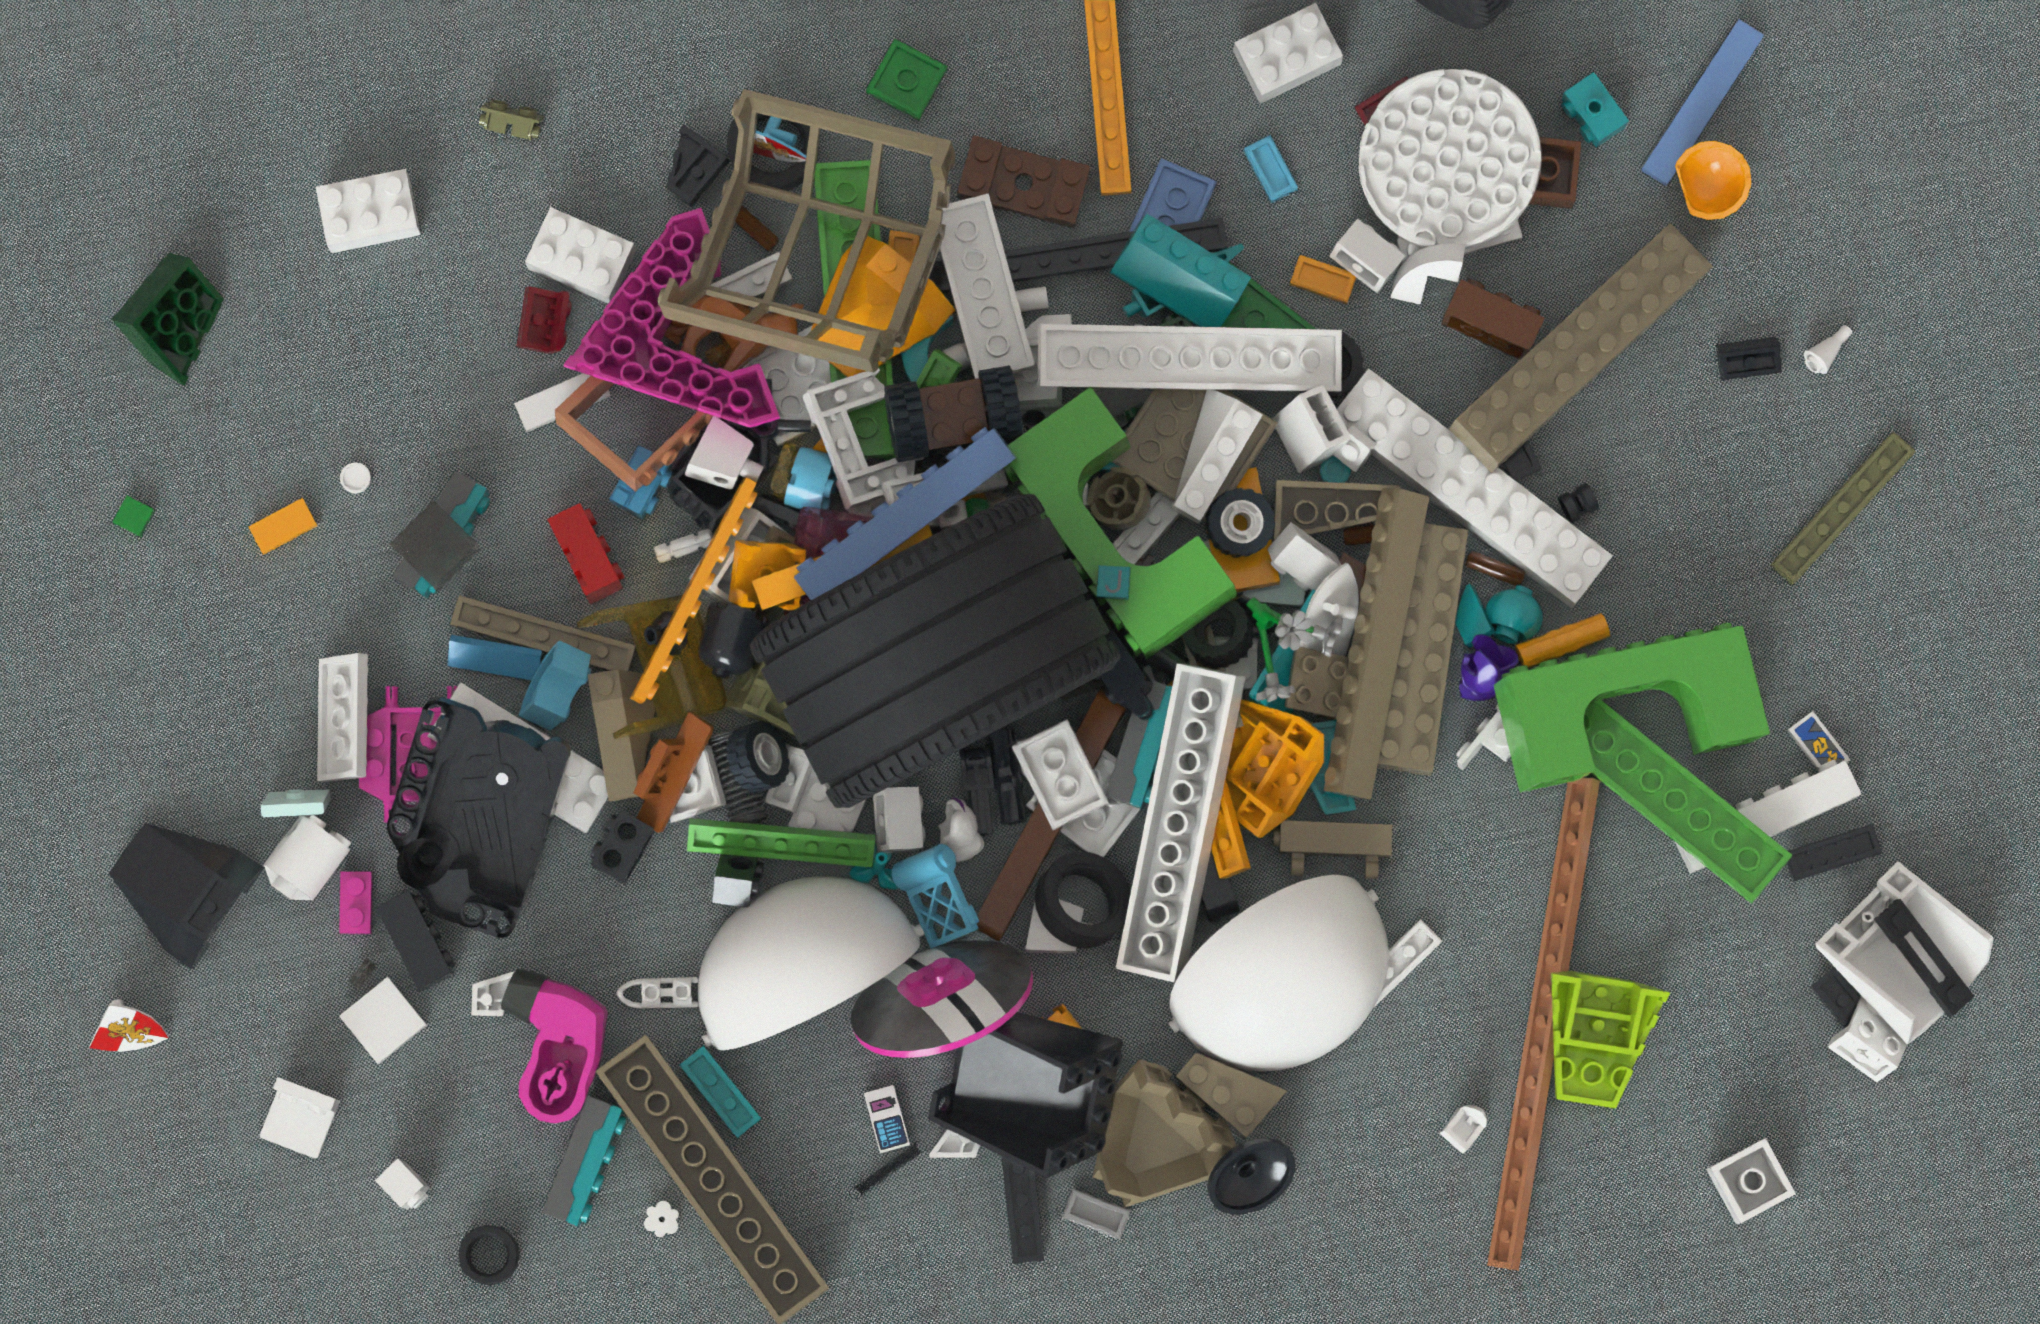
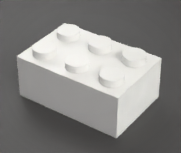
(1288, 53)
(368, 210)
(580, 255)

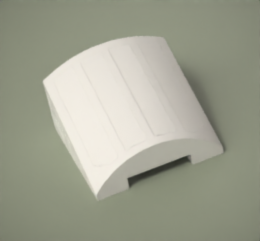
(1879, 968)

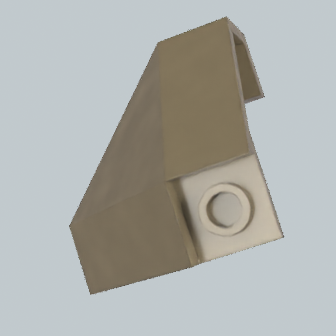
(1157, 1137)

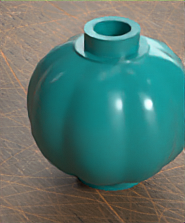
(1514, 614)

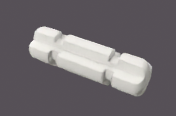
(683, 546)

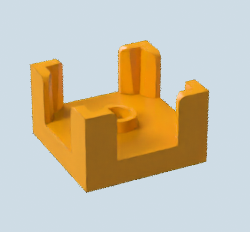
(756, 560)

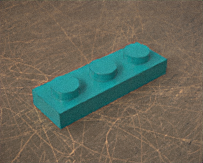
(720, 1092)

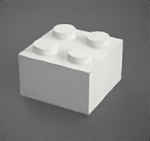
(1750, 1181)

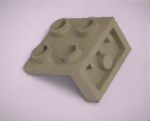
(1316, 682)

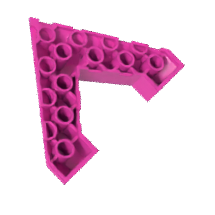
(628, 345)

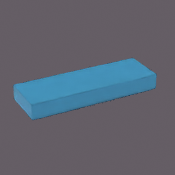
(493, 657)

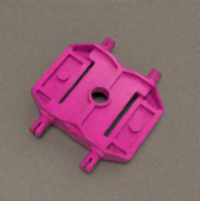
(380, 748)

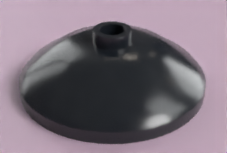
(1251, 1176)

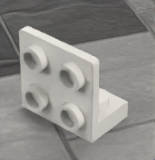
(1869, 1043)
(299, 1118)

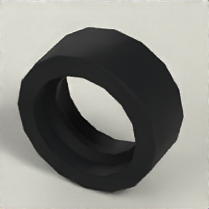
(465, 1252)

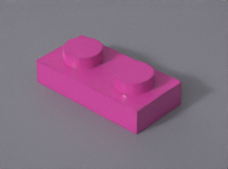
(356, 902)

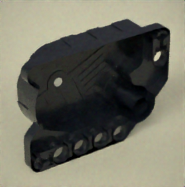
(502, 796)

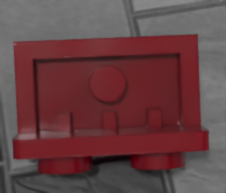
(543, 320)

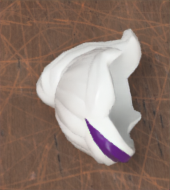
(960, 830)

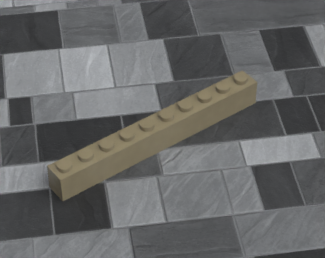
(1376, 643)

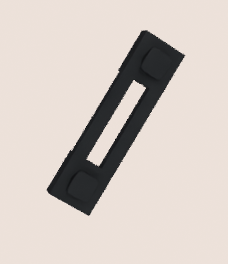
(1898, 922)

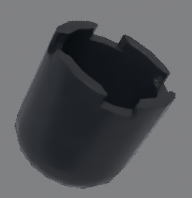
(727, 639)

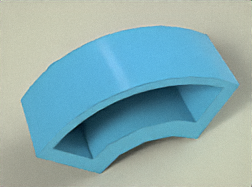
(555, 685)

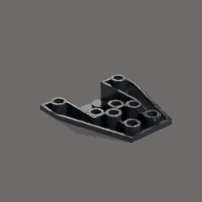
(182, 886)

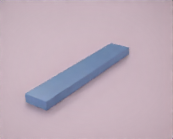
(1702, 101)

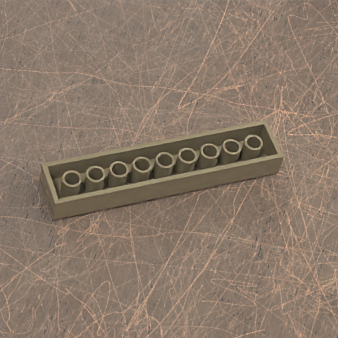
(1580, 347)
(712, 1180)

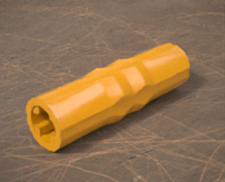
(1563, 640)

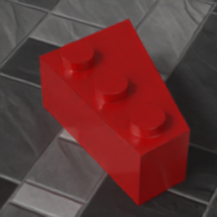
(586, 552)

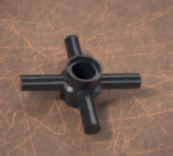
(764, 438)

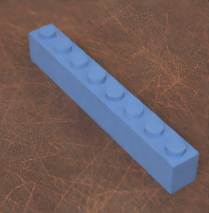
(907, 515)

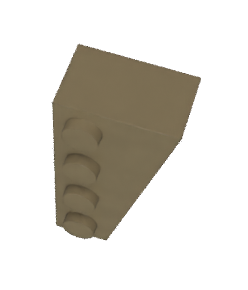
(1324, 505)

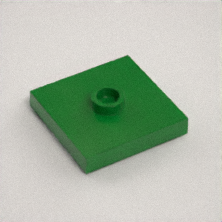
(906, 79)

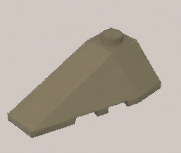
(612, 711)

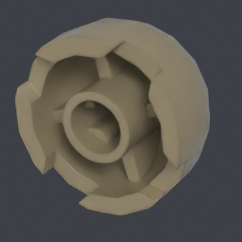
(1119, 498)

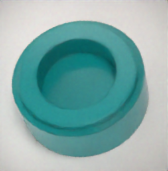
(1334, 471)

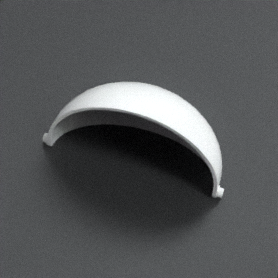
(798, 956)
(1285, 977)

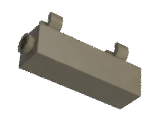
(1334, 839)

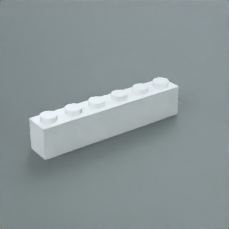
(1795, 804)

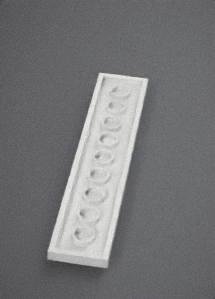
(1189, 357)

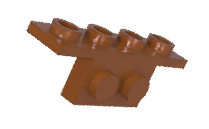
(670, 770)

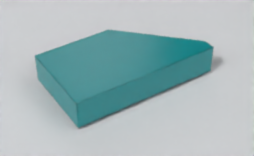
(1471, 617)

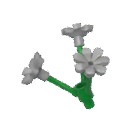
(1290, 630)

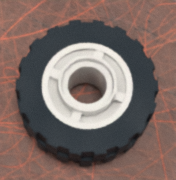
(1256, 512)
(758, 757)

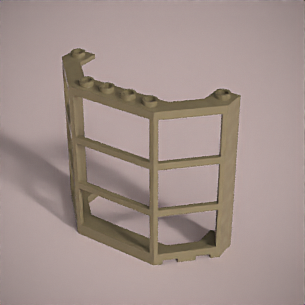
(877, 345)

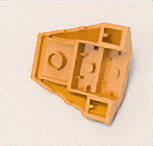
(873, 298)
(1271, 765)

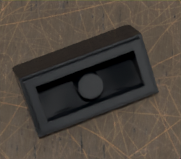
(1749, 358)

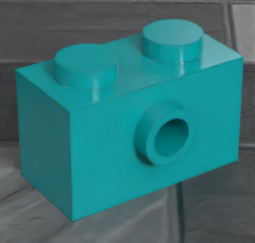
(1594, 110)

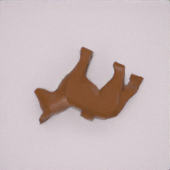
(743, 349)

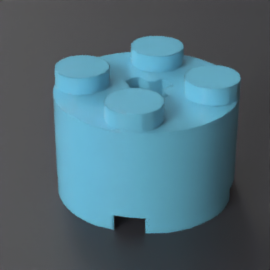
(811, 480)

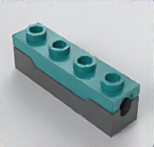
(462, 502)
(1140, 752)
(584, 1161)

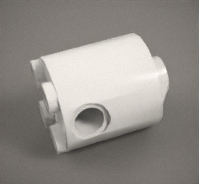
(305, 858)

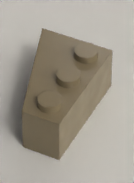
(1230, 1093)

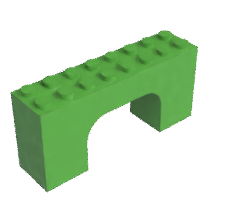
(1055, 465)
(1702, 671)

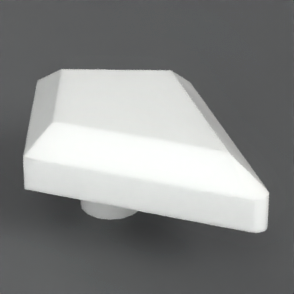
(488, 996)
(954, 1146)

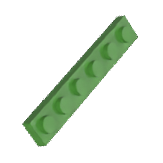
(780, 842)

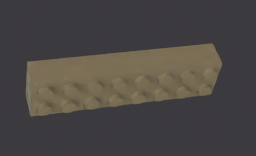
(1424, 653)

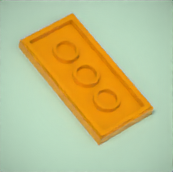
(1249, 571)

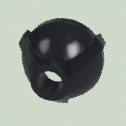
(656, 629)

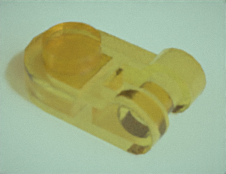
(783, 468)

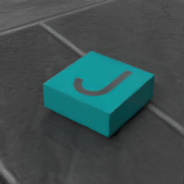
(1113, 582)

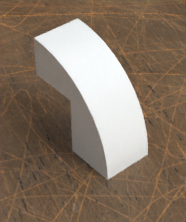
(1437, 261)

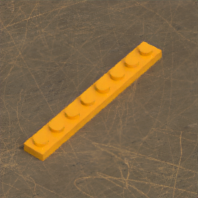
(1107, 97)
(689, 602)

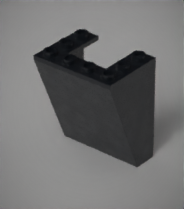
(1033, 1093)

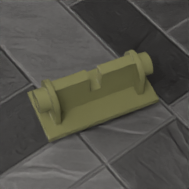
(499, 115)

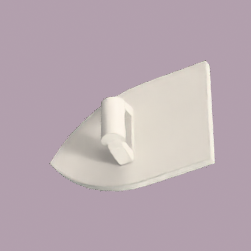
(1334, 599)

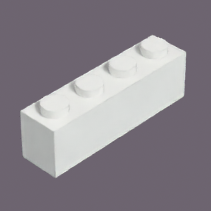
(1216, 444)

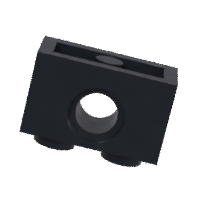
(737, 880)

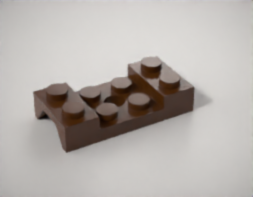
(1055, 187)

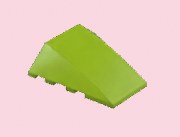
(1599, 1034)

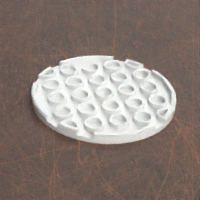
(1450, 158)

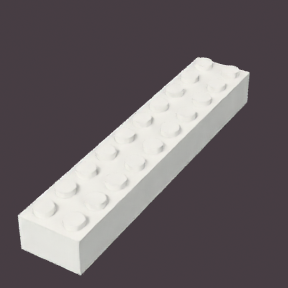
(1482, 501)
(1180, 822)

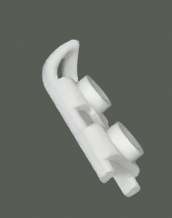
(652, 992)

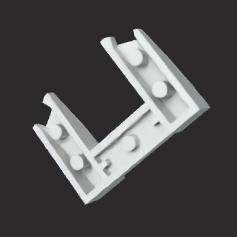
(829, 410)

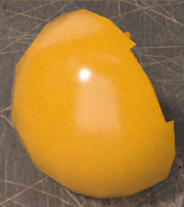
(1713, 179)

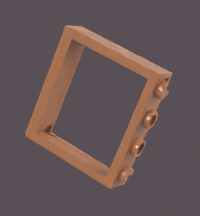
(586, 396)

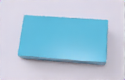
(1270, 169)

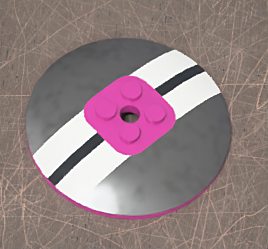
(942, 999)

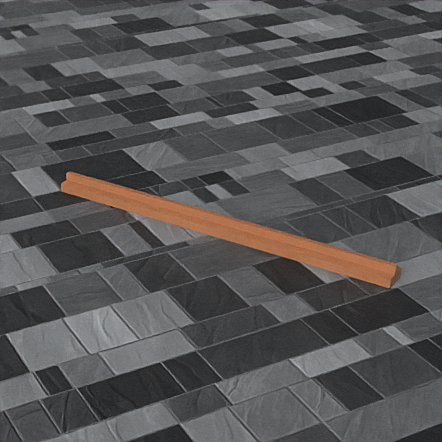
(1538, 1044)

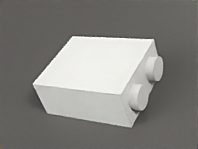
(1311, 428)

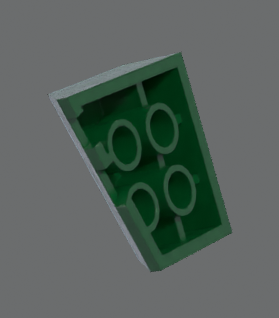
(170, 315)

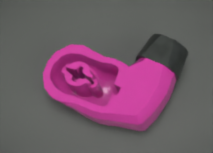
(565, 1047)

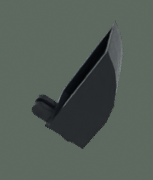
(708, 501)

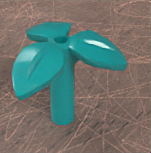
(865, 874)

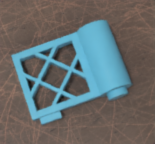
(931, 870)

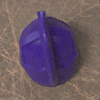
(1484, 668)

